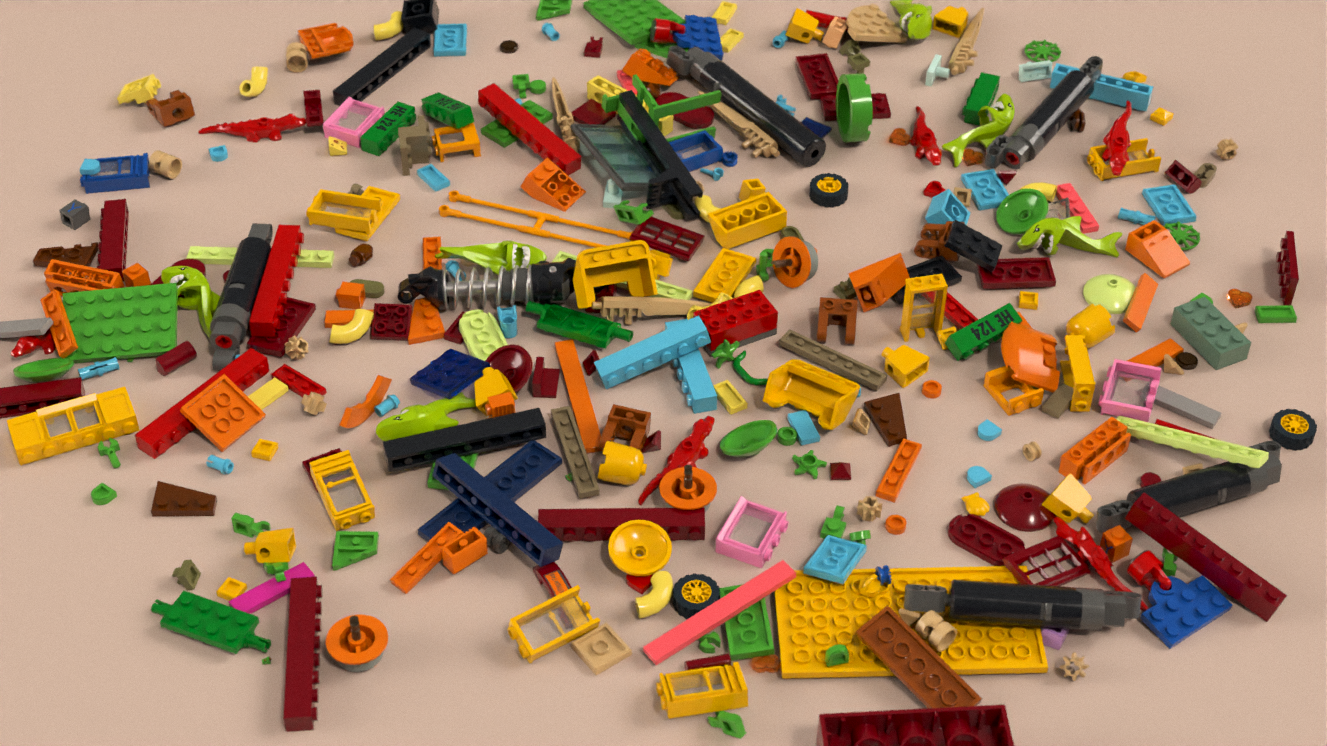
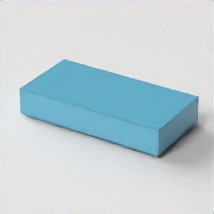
(433, 177)
(804, 427)

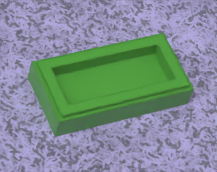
(1275, 314)

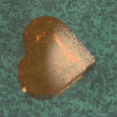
(899, 137)
(972, 157)
(1238, 298)
(767, 663)

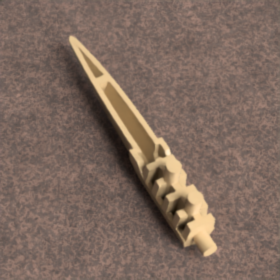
(964, 49)
(564, 117)
(752, 134)
(649, 306)

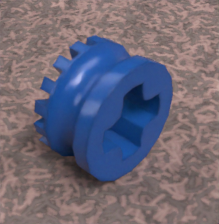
(729, 159)
(883, 574)

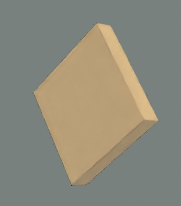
(601, 648)

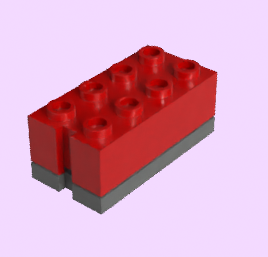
(740, 320)

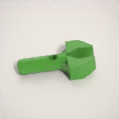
(761, 268)
(114, 446)
(709, 638)

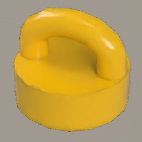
(870, 586)

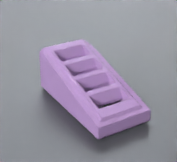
(1054, 637)

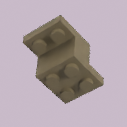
(414, 144)

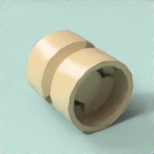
(296, 57)
(165, 164)
(935, 630)

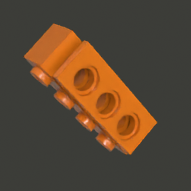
(73, 278)
(1096, 451)

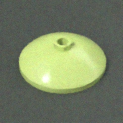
(1109, 291)

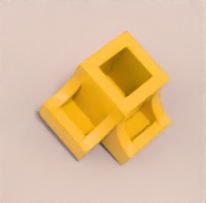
(751, 188)
(661, 263)

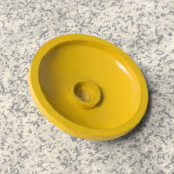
(639, 538)

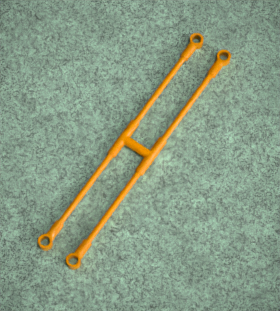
(454, 196)

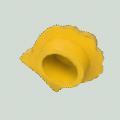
(976, 504)

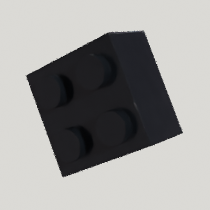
(420, 14)

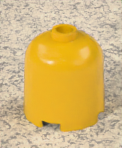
(1092, 323)
(622, 464)

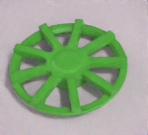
(1042, 51)
(1181, 235)

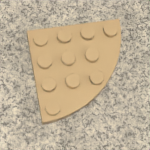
(872, 24)

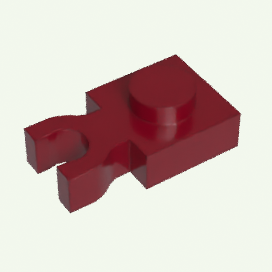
(594, 48)

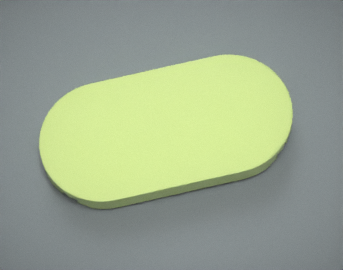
(481, 333)

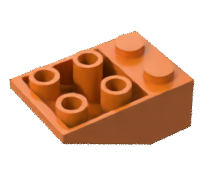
(649, 69)
(552, 186)
(1156, 249)
(879, 281)

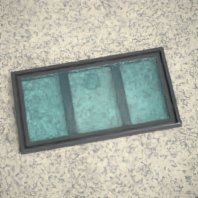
(616, 155)

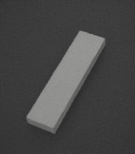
(25, 327)
(1187, 407)

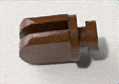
(654, 90)
(1078, 121)
(361, 254)

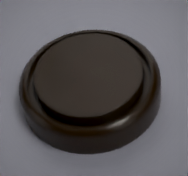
(509, 46)
(1186, 361)

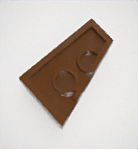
(76, 255)
(888, 418)
(181, 501)

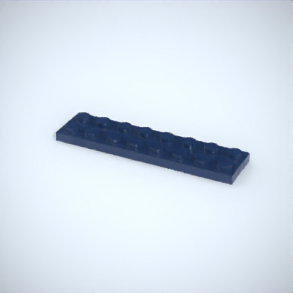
(511, 477)

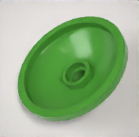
(1021, 210)
(43, 370)
(749, 438)

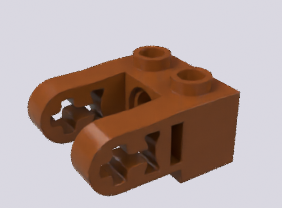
(163, 109)
(935, 241)
(837, 312)
(627, 424)

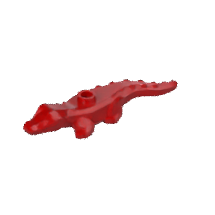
(258, 128)
(925, 140)
(1118, 142)
(29, 343)
(685, 454)
(1092, 553)

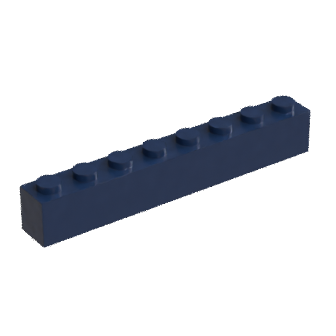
(498, 509)

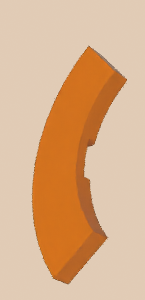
(359, 413)

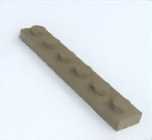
(833, 360)
(575, 452)

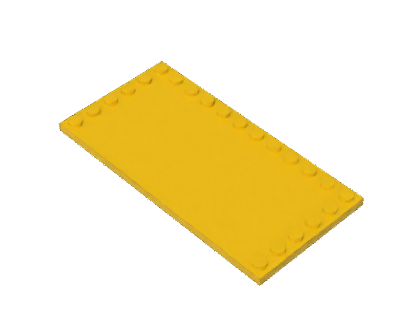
(824, 613)

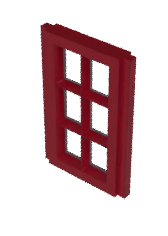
(671, 228)
(1080, 569)

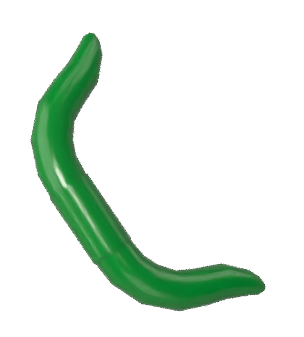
(741, 371)

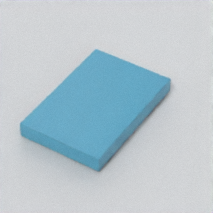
(450, 40)
(986, 188)
(1169, 204)
(835, 559)

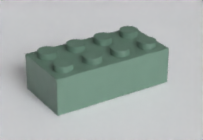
(1210, 333)

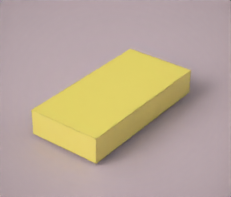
(724, 12)
(731, 39)
(268, 393)
(730, 397)

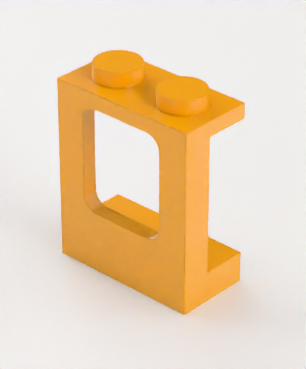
(470, 142)
(1000, 380)

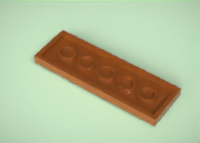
(915, 662)

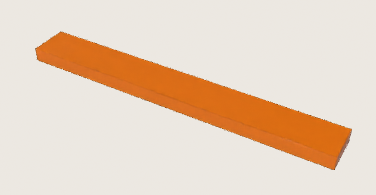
(578, 395)

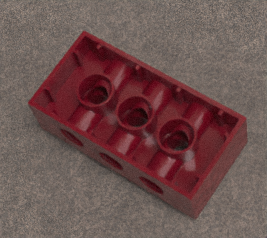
(917, 727)

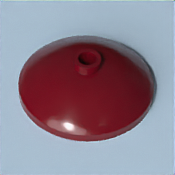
(513, 363)
(1022, 507)

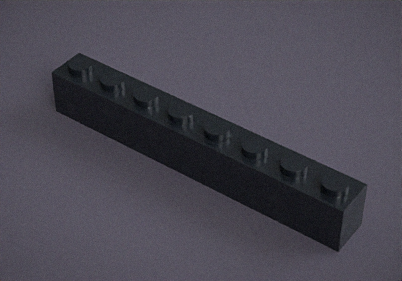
(383, 67)
(464, 439)

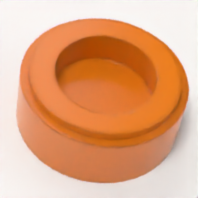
(931, 389)
(895, 524)

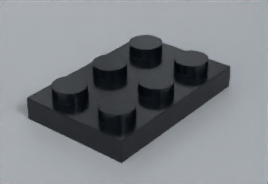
(973, 245)

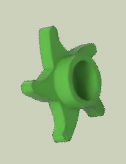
(725, 352)
(808, 463)

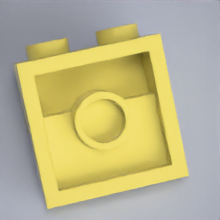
(139, 90)

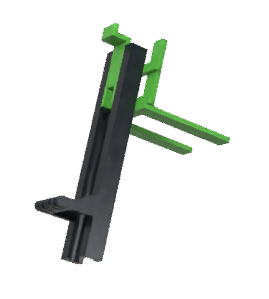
(655, 148)

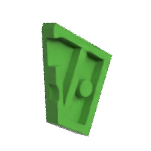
(553, 8)
(354, 547)

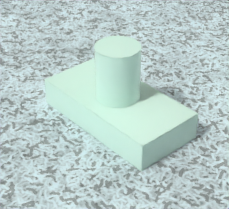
(936, 70)
(1035, 71)
(613, 194)

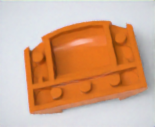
(326, 40)
(1031, 356)

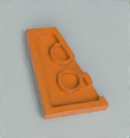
(425, 322)

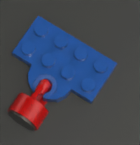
(696, 32)
(1177, 606)

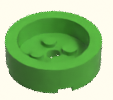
(854, 107)

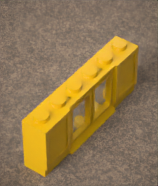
(72, 425)

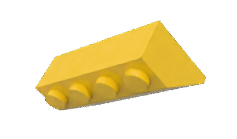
(747, 220)

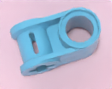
(508, 321)

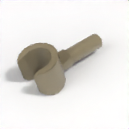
(356, 189)

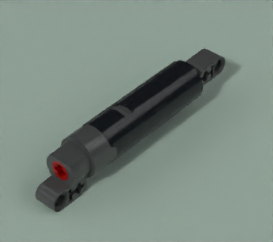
(1046, 118)
(239, 295)
(1199, 488)
(1026, 604)

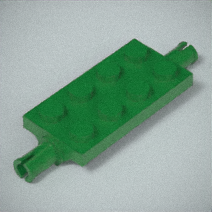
(578, 325)
(211, 623)

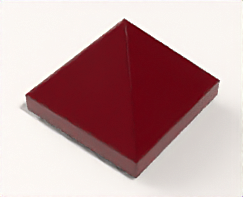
(1006, 175)
(589, 362)
(653, 442)
(840, 471)

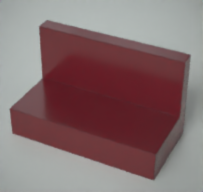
(545, 380)

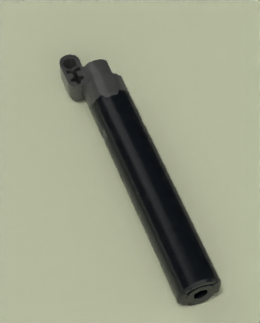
(749, 102)

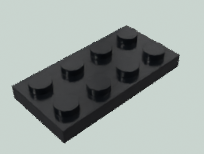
(933, 266)

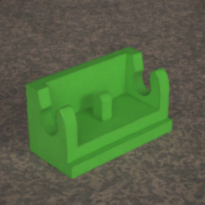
(632, 214)

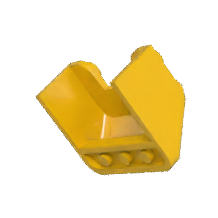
(614, 265)
(811, 390)

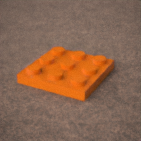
(222, 412)

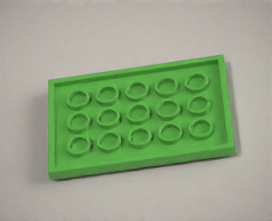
(630, 17)
(123, 322)

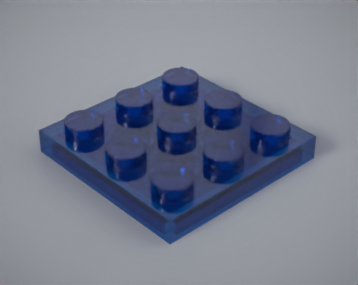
(449, 373)

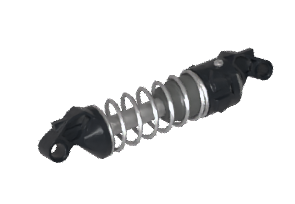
(538, 283)

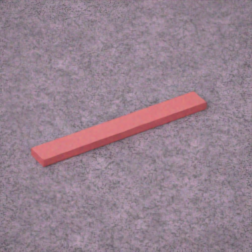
(719, 612)

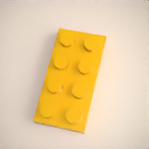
(388, 202)
(724, 275)

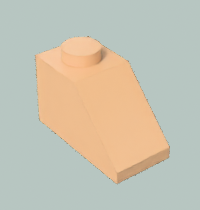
(835, 32)

